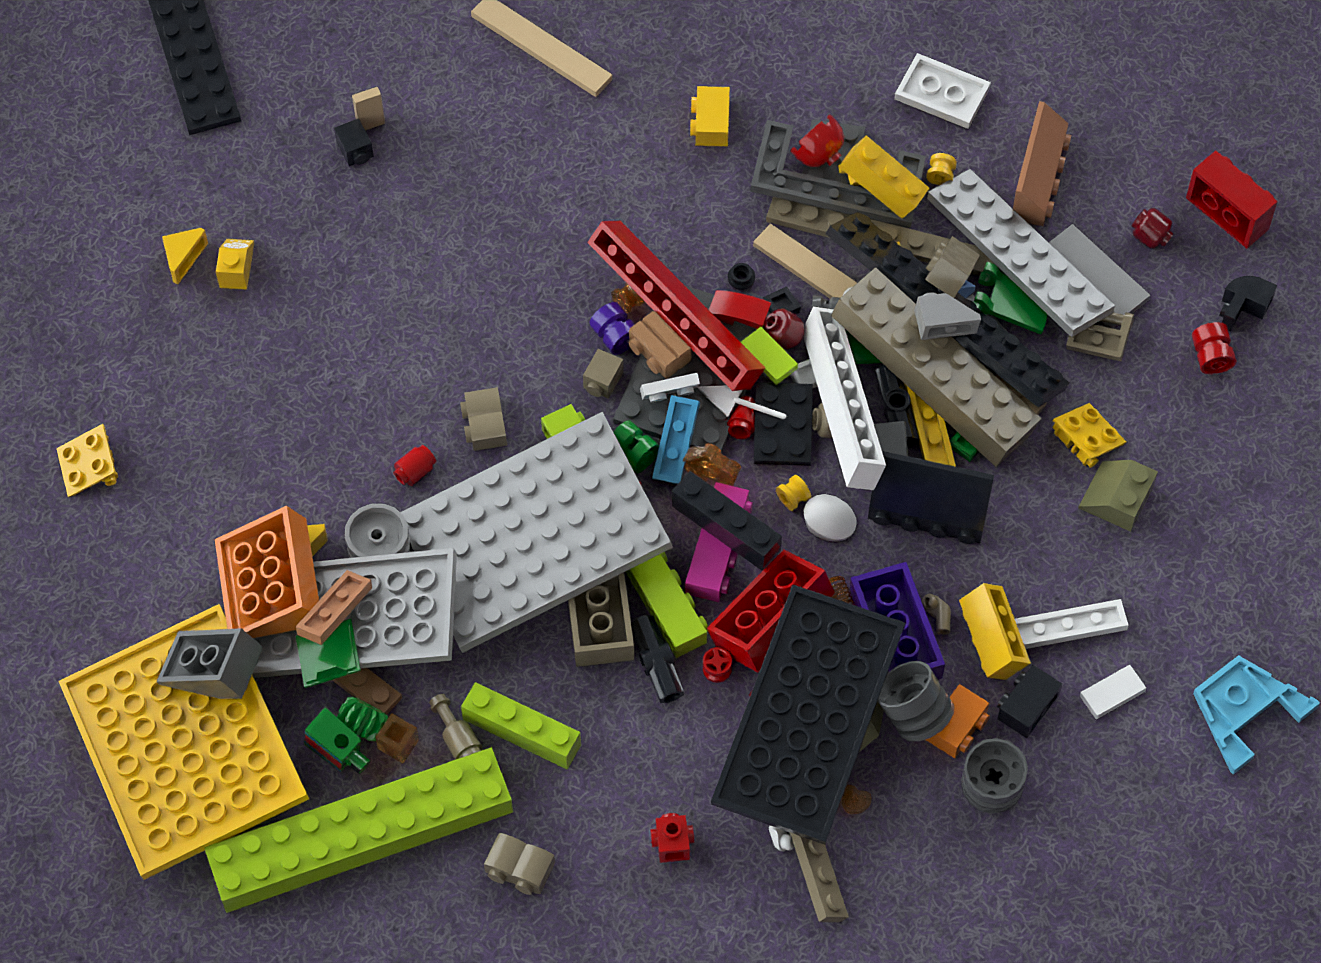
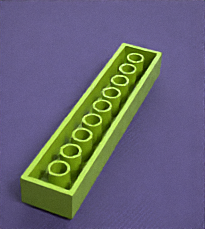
(358, 829)

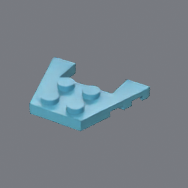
(1237, 697)

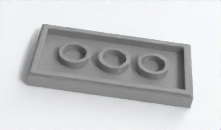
(1100, 271)

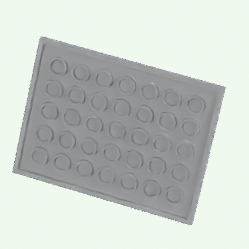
(539, 529)

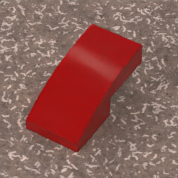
(739, 307)

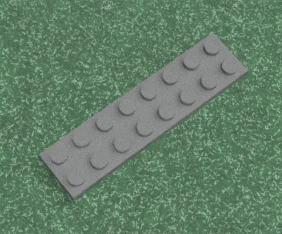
(1021, 253)

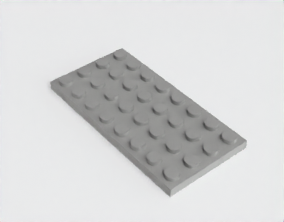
(398, 621)

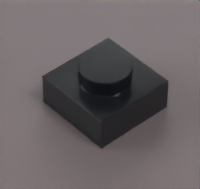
(783, 300)

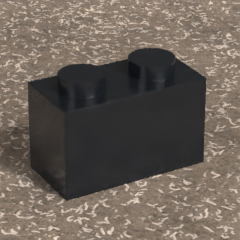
(1029, 700)

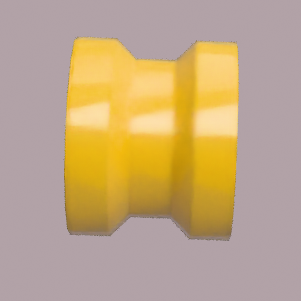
(941, 168)
(793, 492)

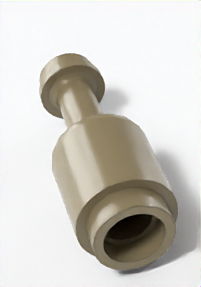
(457, 734)

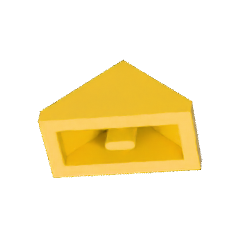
(183, 250)

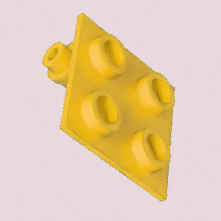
(1088, 433)
(87, 461)

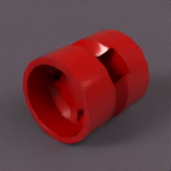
(1213, 348)

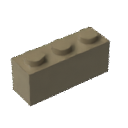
(951, 266)

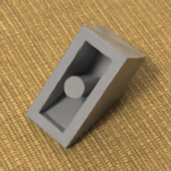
(944, 317)

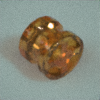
(627, 298)

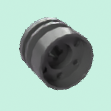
(915, 701)
(1002, 762)

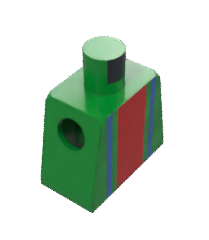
(329, 733)

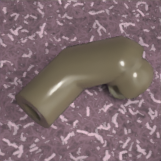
(939, 610)

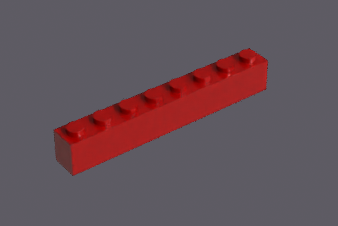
(676, 305)

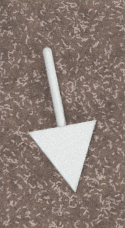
(726, 399)

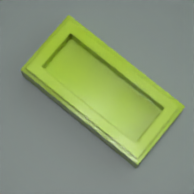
(771, 355)

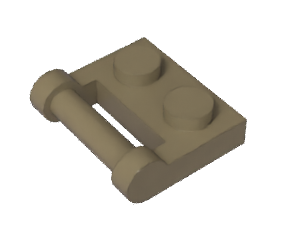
(1103, 340)

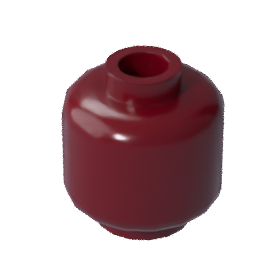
(1152, 228)
(784, 328)

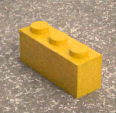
(884, 177)
(994, 631)

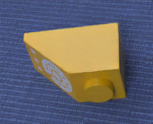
(234, 263)

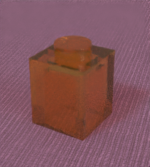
(397, 738)

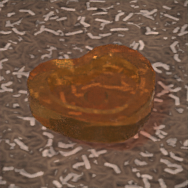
(855, 800)

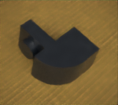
(1247, 295)

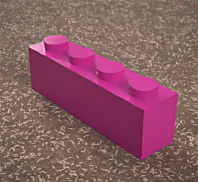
(712, 558)

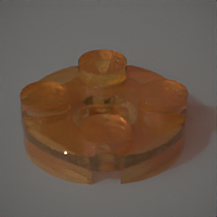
(711, 464)

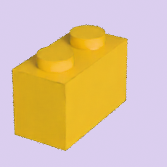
(711, 116)

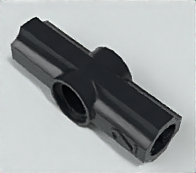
(894, 392)
(657, 659)

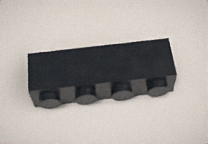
(726, 521)

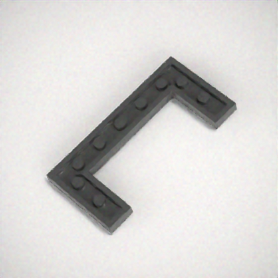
(774, 181)

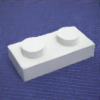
(682, 385)

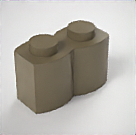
(485, 419)
(519, 864)

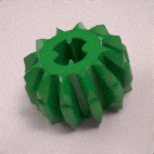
(362, 718)

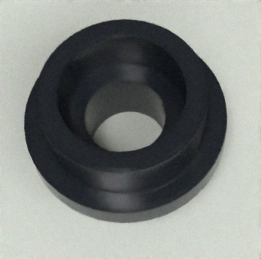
(741, 269)

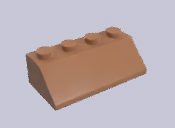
(1041, 165)

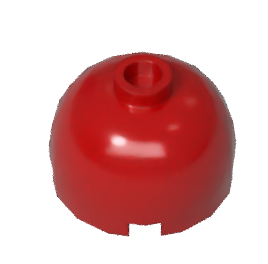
(821, 144)

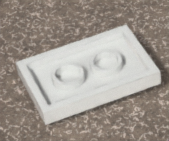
(942, 91)

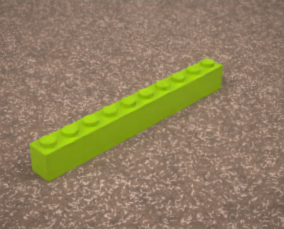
(652, 579)

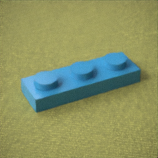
(675, 439)

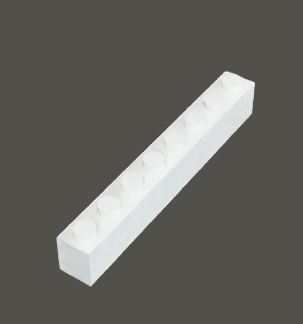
(843, 400)

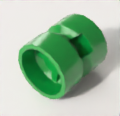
(637, 448)

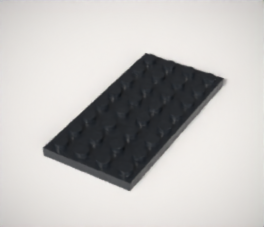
(808, 714)

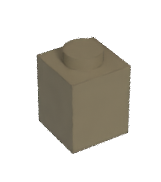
(602, 374)

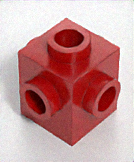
(672, 837)

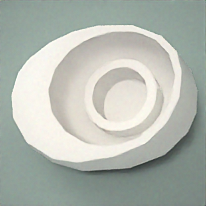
(829, 518)

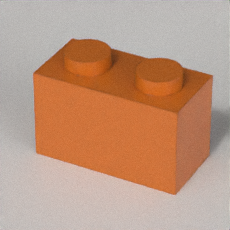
(969, 714)

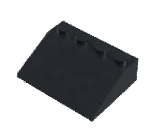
(931, 498)

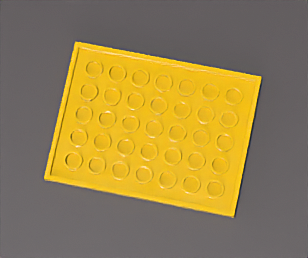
(175, 760)

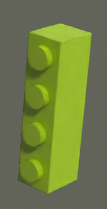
(521, 725)

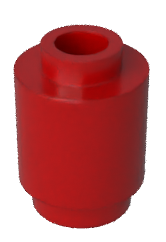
(414, 465)

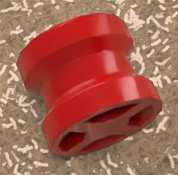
(717, 657)

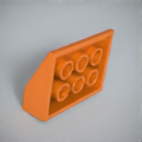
(267, 574)

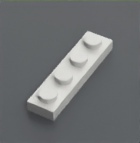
(1072, 624)

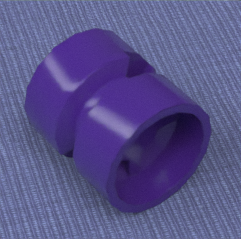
(613, 326)

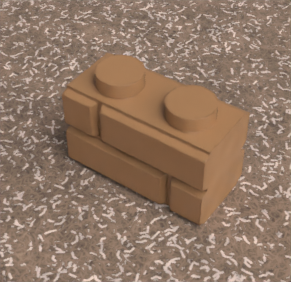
(659, 345)

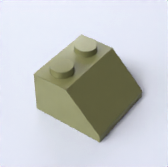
(1119, 492)

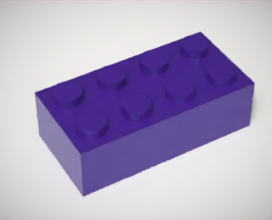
(894, 595)

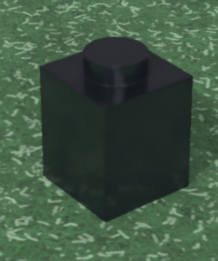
(354, 142)

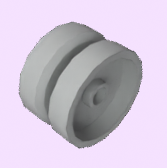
(376, 531)

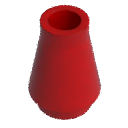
(742, 420)

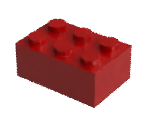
(1231, 199)

